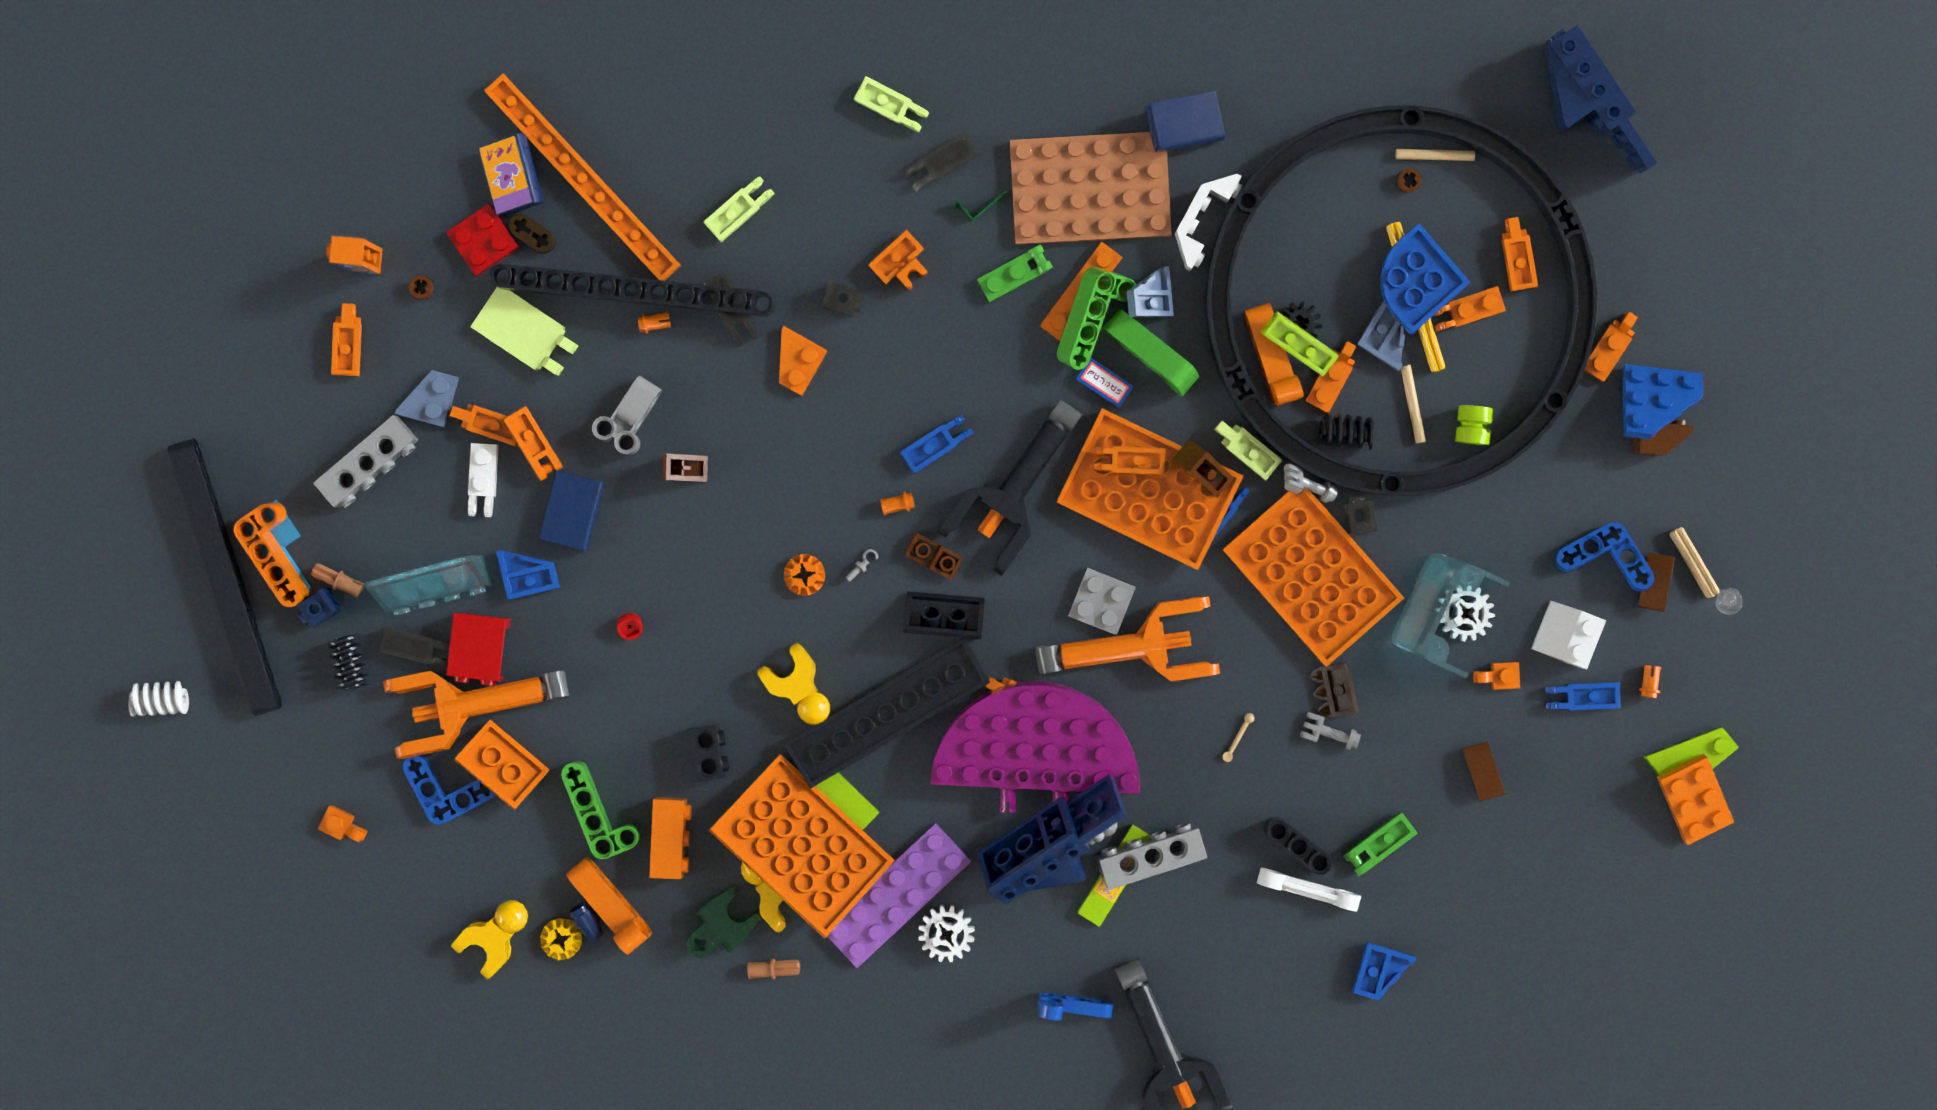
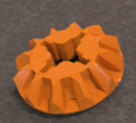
(794, 567)

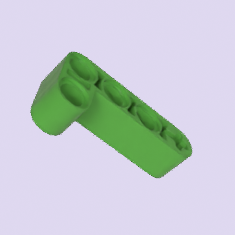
(1077, 348)
(1151, 351)
(596, 808)

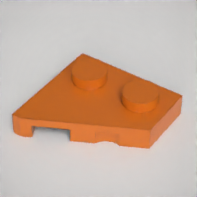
(798, 360)

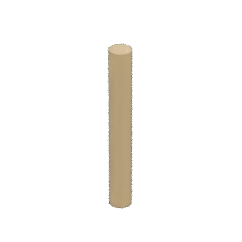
(1424, 154)
(1413, 404)

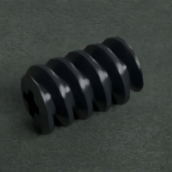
(1346, 430)
(347, 662)

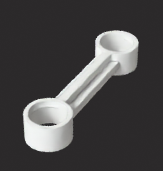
(1280, 881)

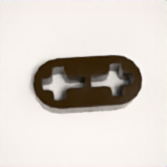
(536, 229)

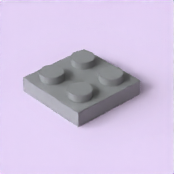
(1101, 601)

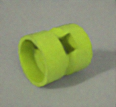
(1473, 425)

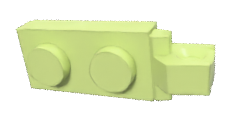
(1248, 450)

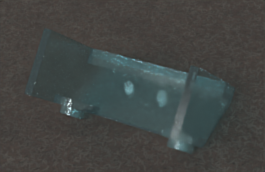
(1427, 605)

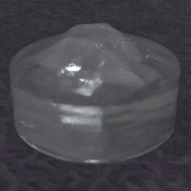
(1729, 601)

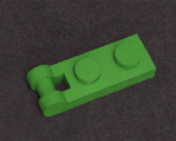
(1014, 274)
(1380, 843)

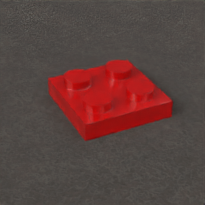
(482, 240)

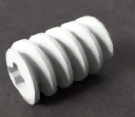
(158, 699)

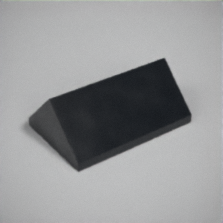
(944, 615)

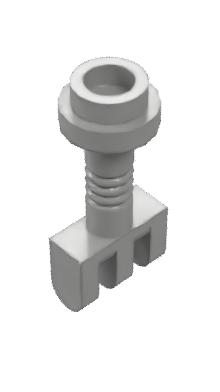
(1296, 483)
(1352, 738)

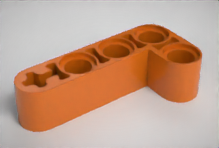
(1273, 360)
(276, 556)
(610, 905)

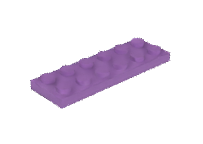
(899, 894)

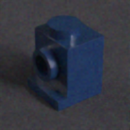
(327, 606)

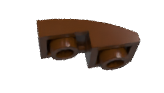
(933, 556)
(1656, 596)
(1484, 771)

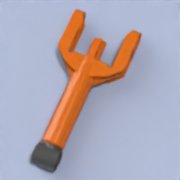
(1146, 644)
(455, 706)

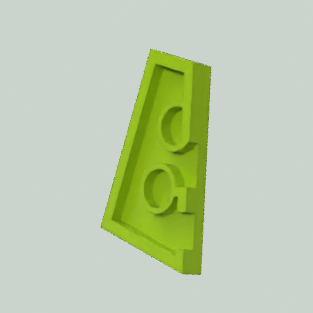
(1714, 744)

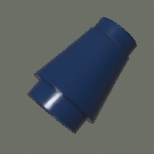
(586, 921)

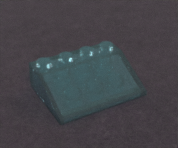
(431, 583)

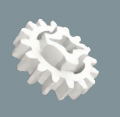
(1473, 622)
(936, 939)

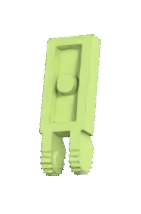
(888, 103)
(737, 210)

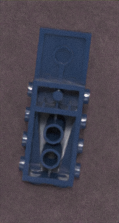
(1586, 87)
(1049, 844)

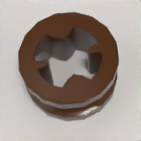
(1417, 179)
(430, 288)

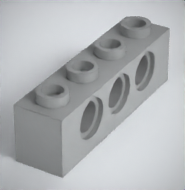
(331, 482)
(1191, 851)

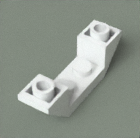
(1223, 190)

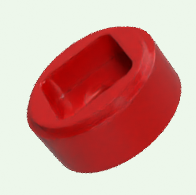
(629, 626)

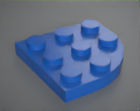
(1418, 279)

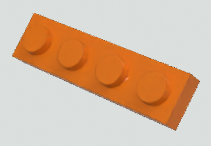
(1057, 318)

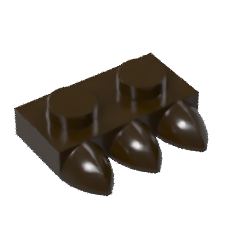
(1337, 690)

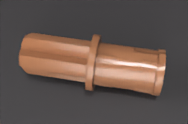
(338, 580)
(773, 968)

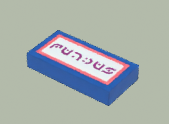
(1104, 382)

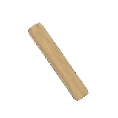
(1694, 562)

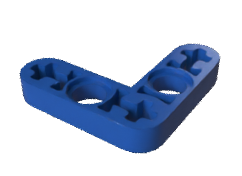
(1614, 548)
(439, 797)
(1053, 1005)

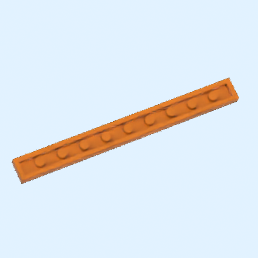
(582, 178)

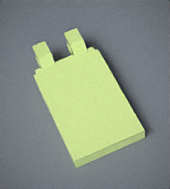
(522, 330)

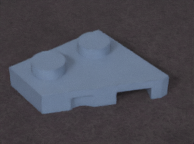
(1152, 296)
(1384, 337)
(431, 399)

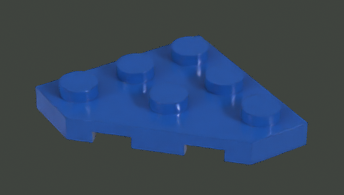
(1656, 398)

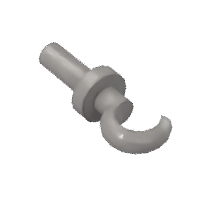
(861, 566)

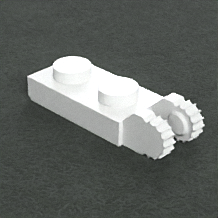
(482, 476)

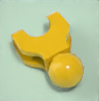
(799, 687)
(769, 900)
(494, 935)

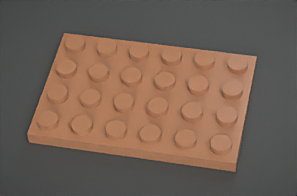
(1089, 189)

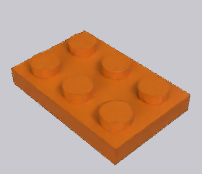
(502, 764)
(1695, 799)

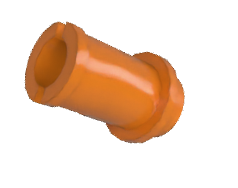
(651, 322)
(897, 503)
(1650, 684)

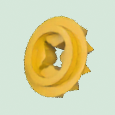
(564, 927)

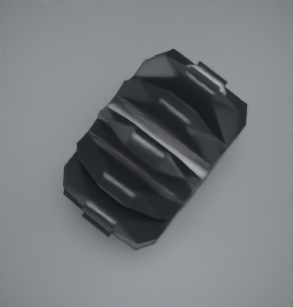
(1305, 315)

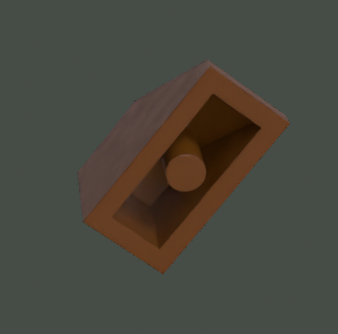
(1203, 468)

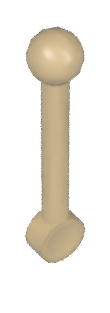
(1227, 755)

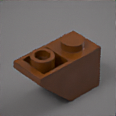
(1664, 440)

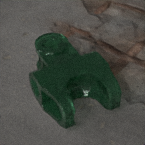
(720, 926)

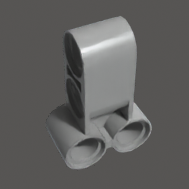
(629, 414)

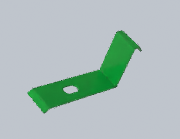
(982, 211)

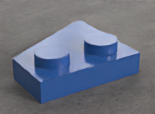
(526, 574)
(1379, 970)

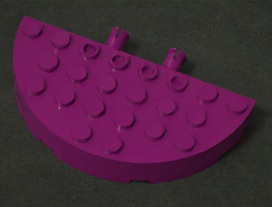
(1035, 739)

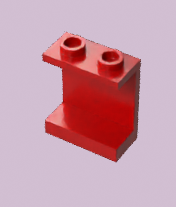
(477, 648)

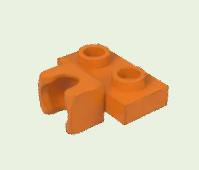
(899, 260)

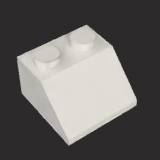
(1568, 634)

